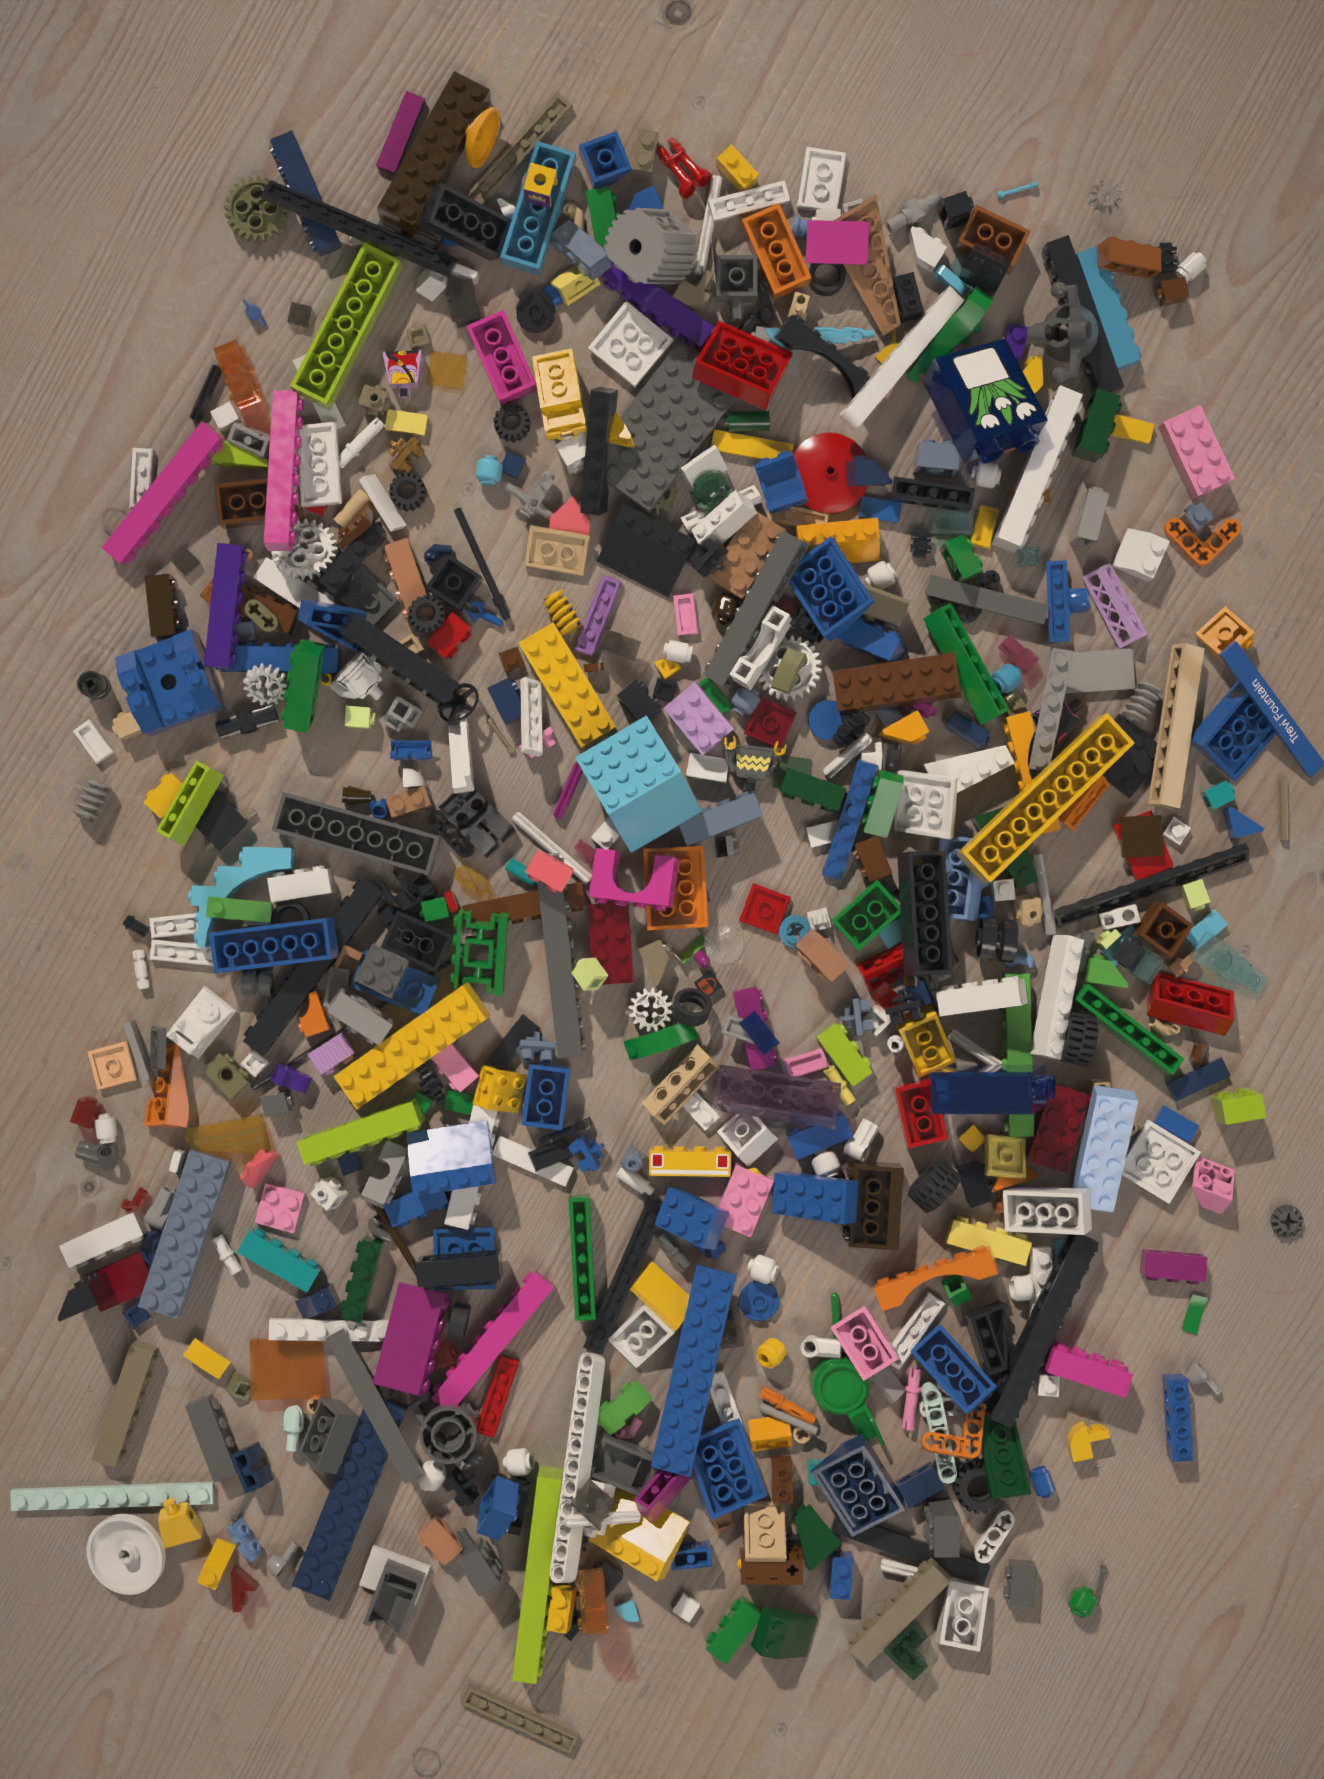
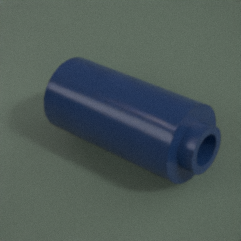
(967, 730)

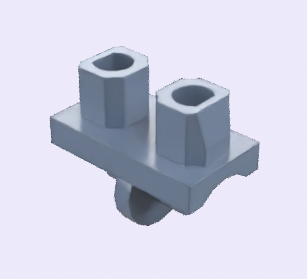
(857, 1007)
(536, 1047)

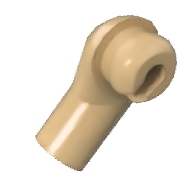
(575, 214)
(1164, 1029)

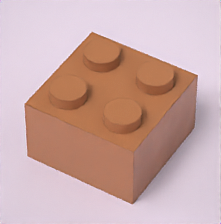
(821, 956)

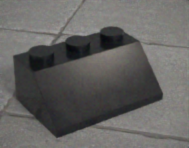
(86, 1295)

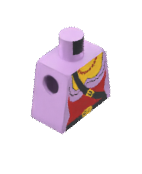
(404, 370)

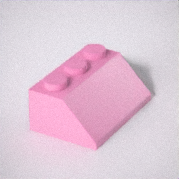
(865, 1342)

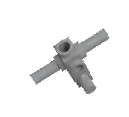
(531, 501)

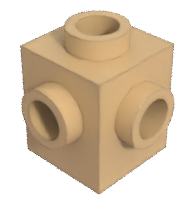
(1027, 910)

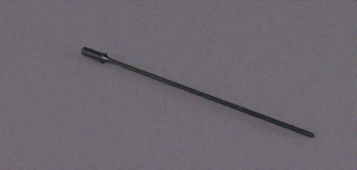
(267, 1077)

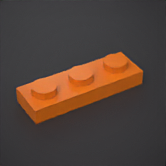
(1080, 807)

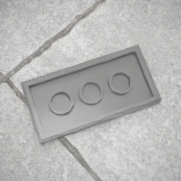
(1101, 671)

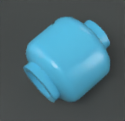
(489, 470)

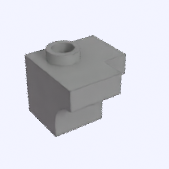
(401, 713)

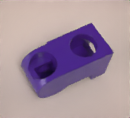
(291, 1078)

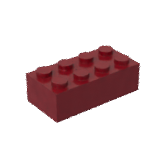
(611, 941)
(1058, 1129)

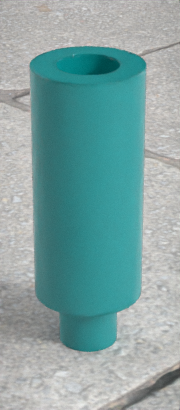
(518, 870)

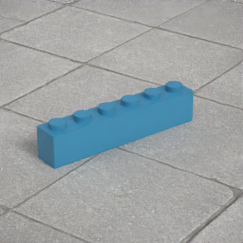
(1109, 310)

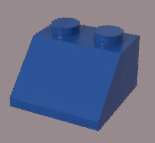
(604, 160)

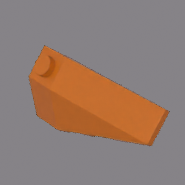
(170, 1100)

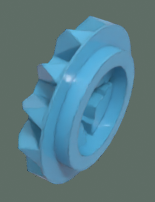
(785, 928)

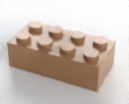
(746, 556)

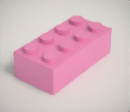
(1196, 452)

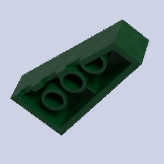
(1019, 869)

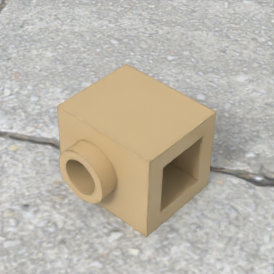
(125, 726)

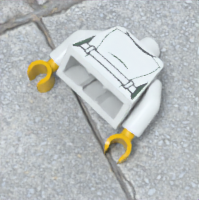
(357, 678)

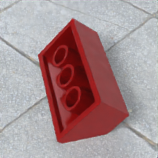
(1191, 1003)

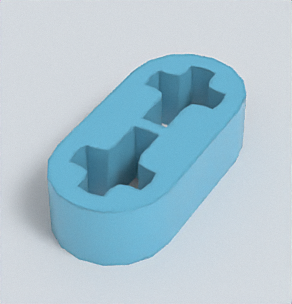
(948, 278)

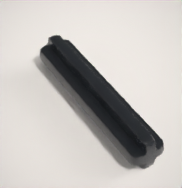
(206, 393)

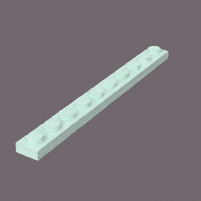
(110, 1496)

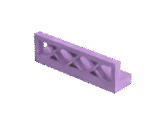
(1121, 605)

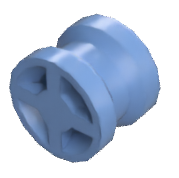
(800, 228)

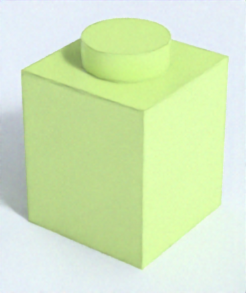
(359, 717)
(1194, 894)
(589, 974)

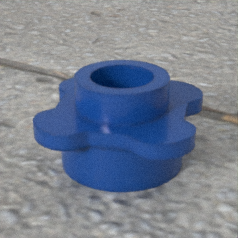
(376, 812)

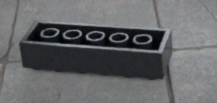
(398, 657)
(924, 913)

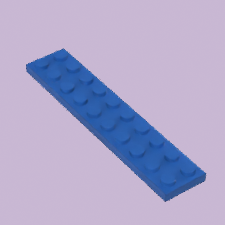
(693, 1370)

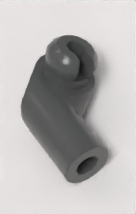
(376, 1230)

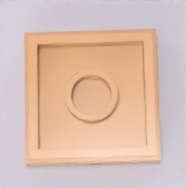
(112, 1065)

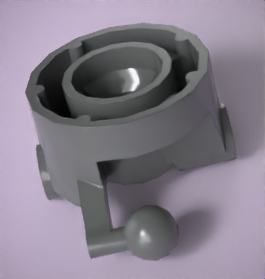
(1081, 332)
(457, 1446)

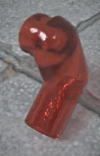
(137, 1200)

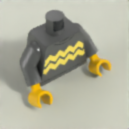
(752, 762)

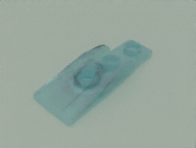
(1227, 963)

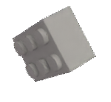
(359, 1015)

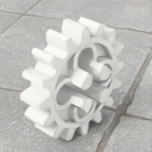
(256, 677)
(657, 1018)

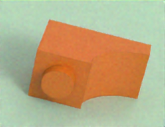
(316, 1018)

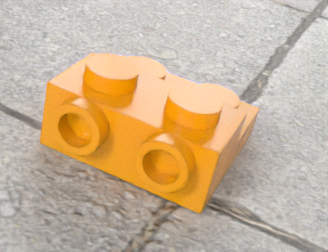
(1223, 630)

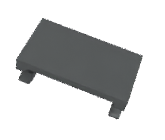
(891, 758)

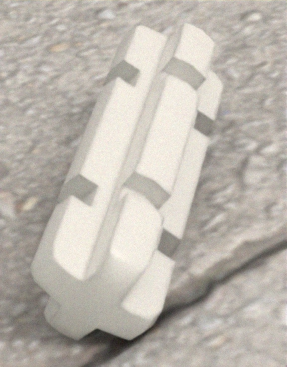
(140, 969)

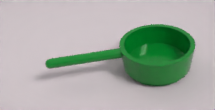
(836, 1381)

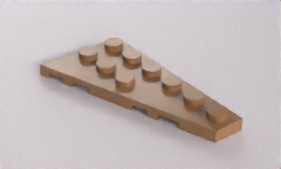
(875, 278)

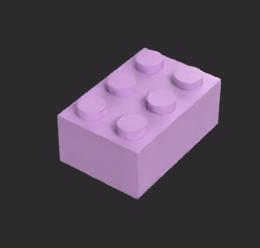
(699, 718)

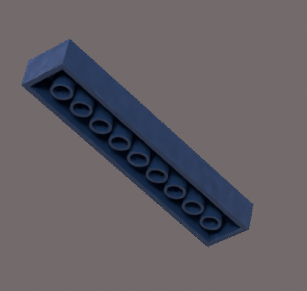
(345, 1507)

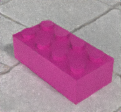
(502, 357)
(1088, 1369)

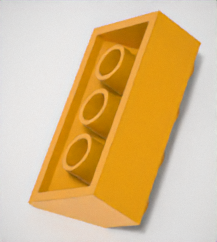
(856, 538)

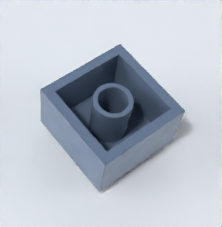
(936, 459)

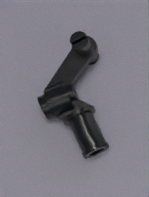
(764, 315)

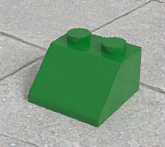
(961, 558)

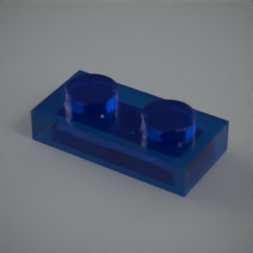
(759, 1032)

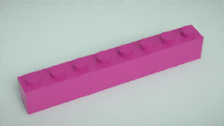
(282, 471)
(164, 493)
(493, 1340)

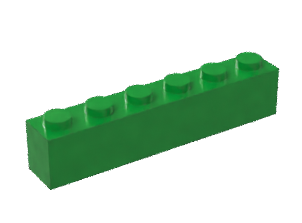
(973, 675)
(1127, 1030)
(582, 1257)

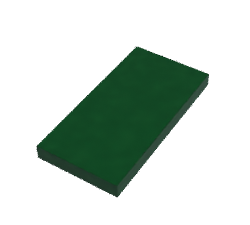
(1003, 1460)

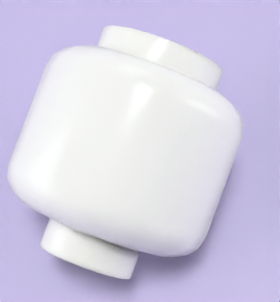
(986, 474)
(881, 575)
(826, 1163)
(763, 1269)
(519, 1461)
(432, 1476)

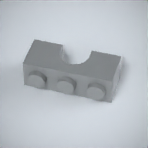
(379, 1190)

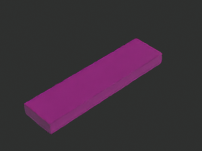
(400, 132)

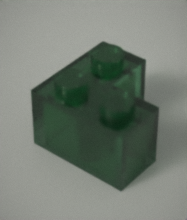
(904, 1650)

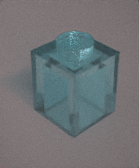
(1147, 968)

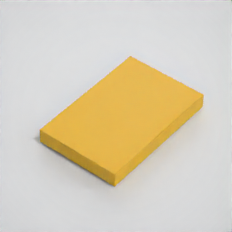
(661, 1295)

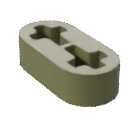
(259, 619)

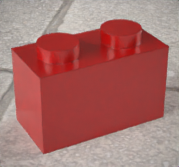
(450, 637)

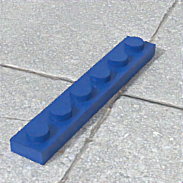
(849, 819)

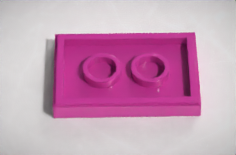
(837, 242)

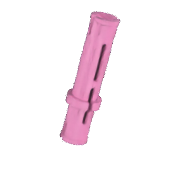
(913, 1389)

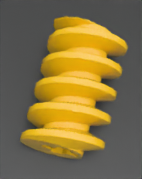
(562, 613)

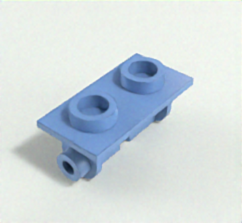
(249, 1547)

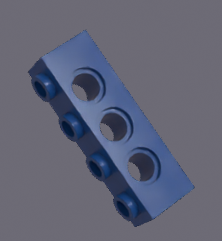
(1177, 1417)

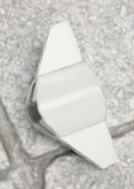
(506, 208)

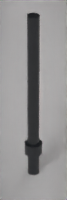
(498, 599)

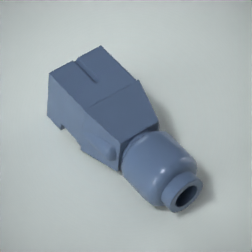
(632, 1159)

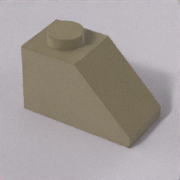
(655, 959)

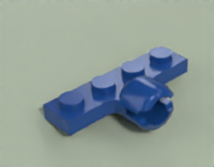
(1062, 601)

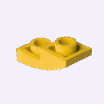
(206, 1358)

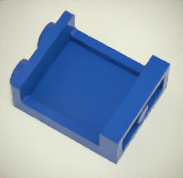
(781, 482)

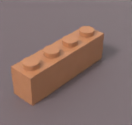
(407, 576)

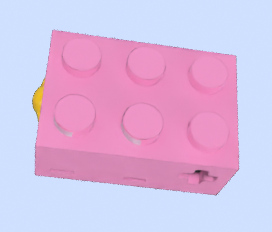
(745, 1198)

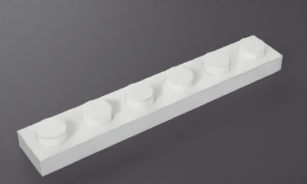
(322, 1328)

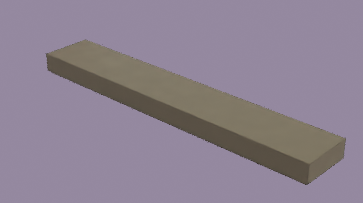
(520, 1719)

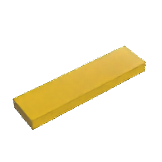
(748, 446)

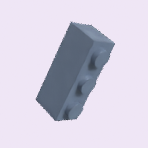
(581, 250)

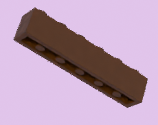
(522, 905)

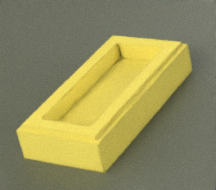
(406, 422)

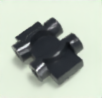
(1167, 261)
(920, 545)

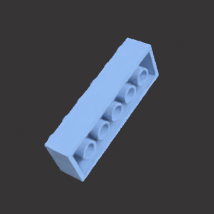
(1105, 1145)

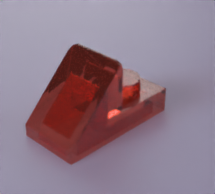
(884, 995)
(241, 1582)

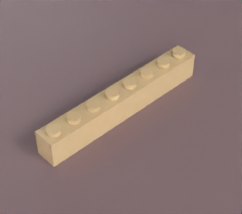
(1176, 726)

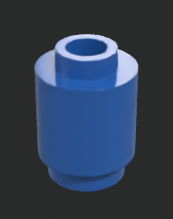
(1042, 1481)

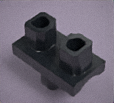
(712, 558)
(806, 627)
(914, 1007)
(463, 1486)

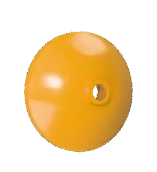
(482, 136)

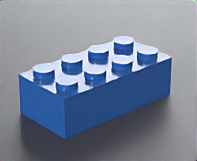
(815, 1197)
(953, 1369)

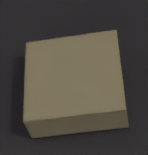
(418, 337)

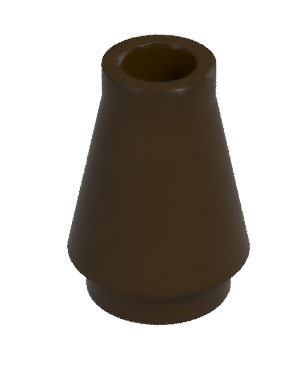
(355, 795)

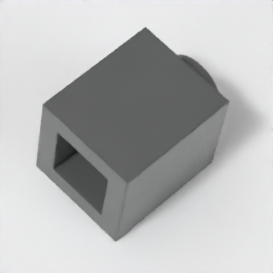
(277, 1103)

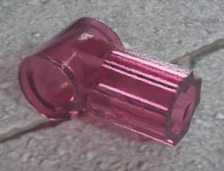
(1019, 655)

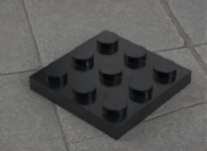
(1135, 764)

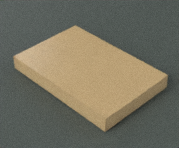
(557, 550)
(764, 1532)

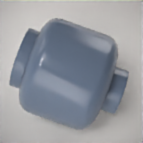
(745, 701)

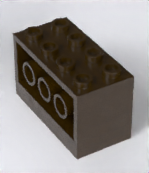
(886, 1210)

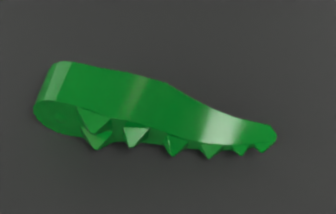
(954, 331)

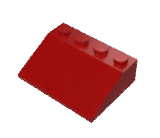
(741, 365)

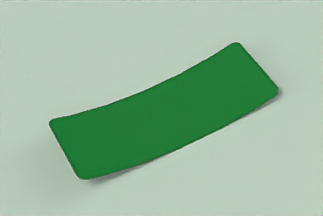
(1194, 1314)

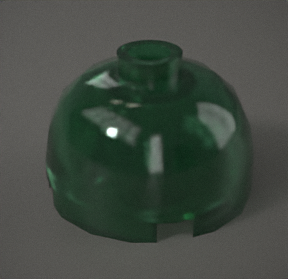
(710, 490)

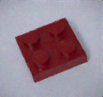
(770, 723)

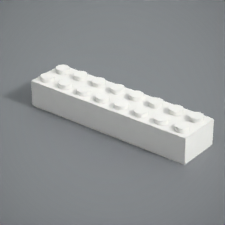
(1036, 470)

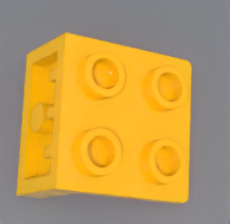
(499, 1090)

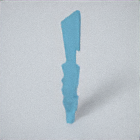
(832, 334)

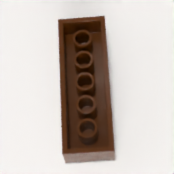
(897, 684)

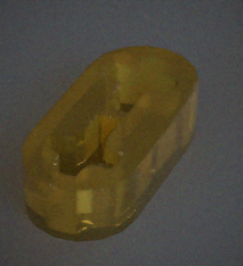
(475, 876)

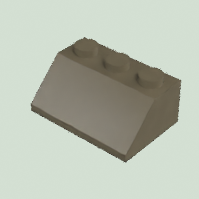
(886, 609)

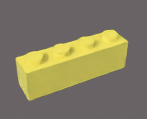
(1003, 1245)

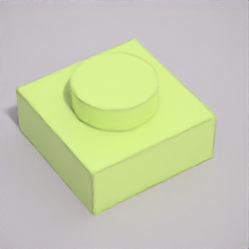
(1108, 938)

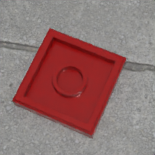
(764, 908)

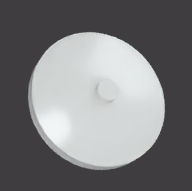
(126, 1554)

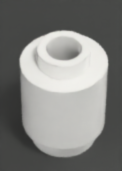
(1191, 266)
(678, 651)
(106, 1128)

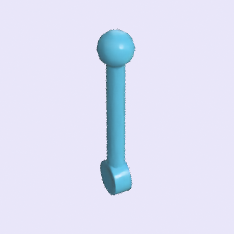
(1000, 194)

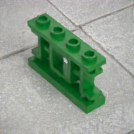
(495, 953)

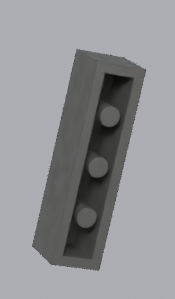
(212, 1436)

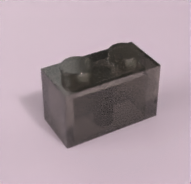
(464, 302)

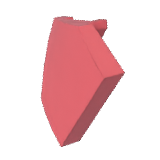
(570, 519)
(258, 1167)

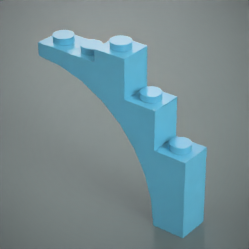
(229, 879)

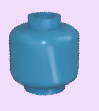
(1007, 678)

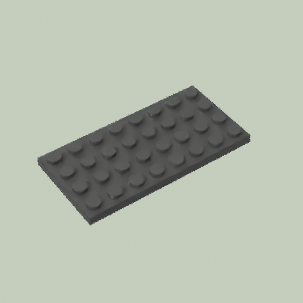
(667, 426)

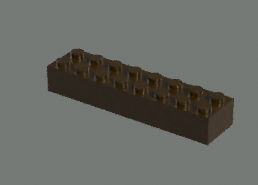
(433, 152)

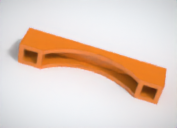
(975, 1264)

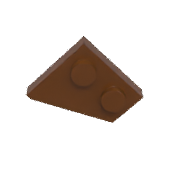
(356, 526)

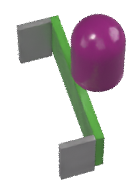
(694, 950)

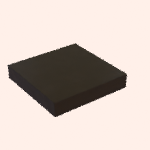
(1141, 836)

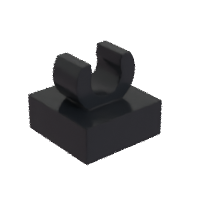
(725, 846)

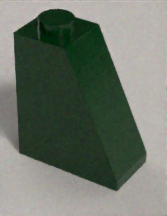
(813, 1536)

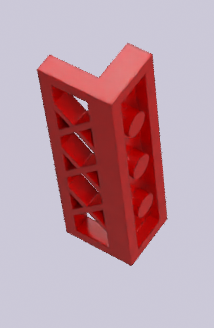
(880, 966)

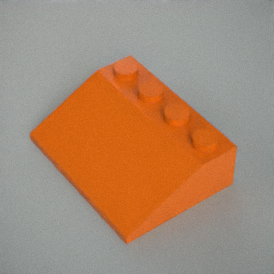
(690, 891)

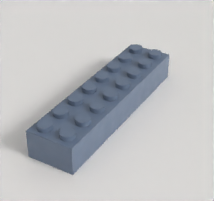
(185, 1233)

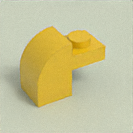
(1080, 1438)

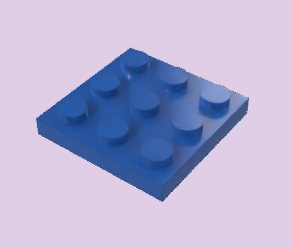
(463, 1240)

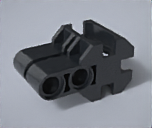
(470, 826)

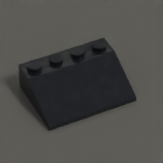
(646, 550)

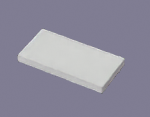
(319, 465)

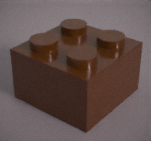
(1162, 930)

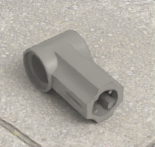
(158, 1213)

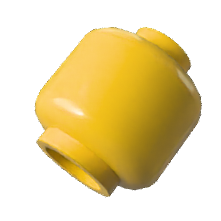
(771, 1353)

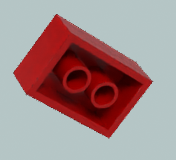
(916, 1115)

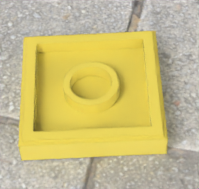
(1005, 1156)

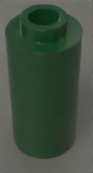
(747, 421)

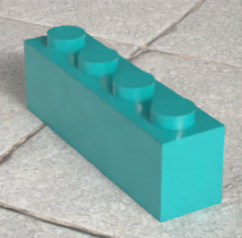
(279, 1259)

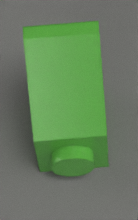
(1103, 972)

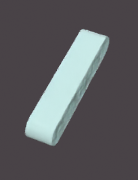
(938, 1423)

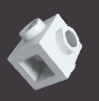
(329, 1193)

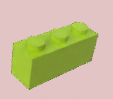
(845, 1053)

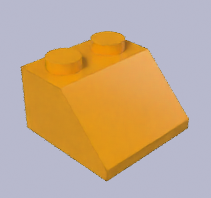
(906, 730)

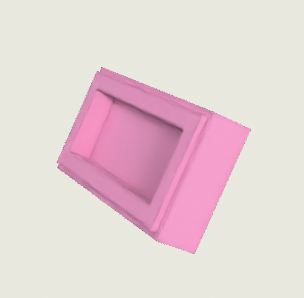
(685, 614)
(806, 1063)

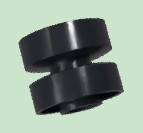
(990, 939)

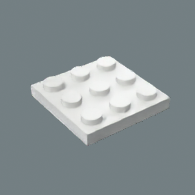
(630, 344)
(927, 805)
(1159, 1161)

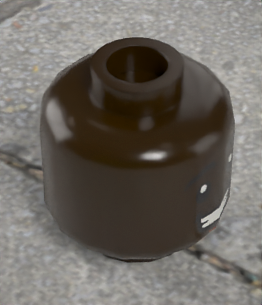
(724, 608)

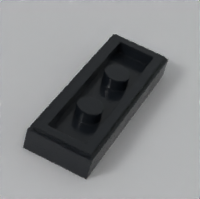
(507, 1048)

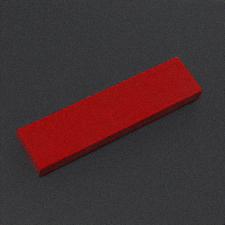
(497, 1395)

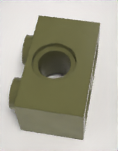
(215, 1072)

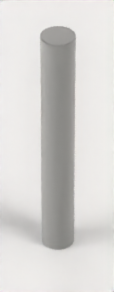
(788, 1418)

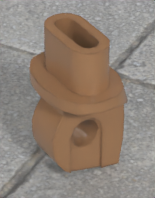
(1180, 965)

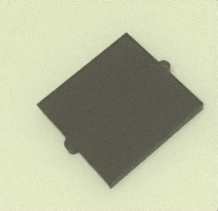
(592, 1503)

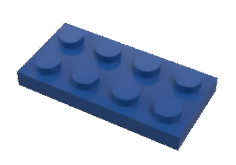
(413, 993)

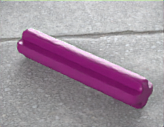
(568, 791)

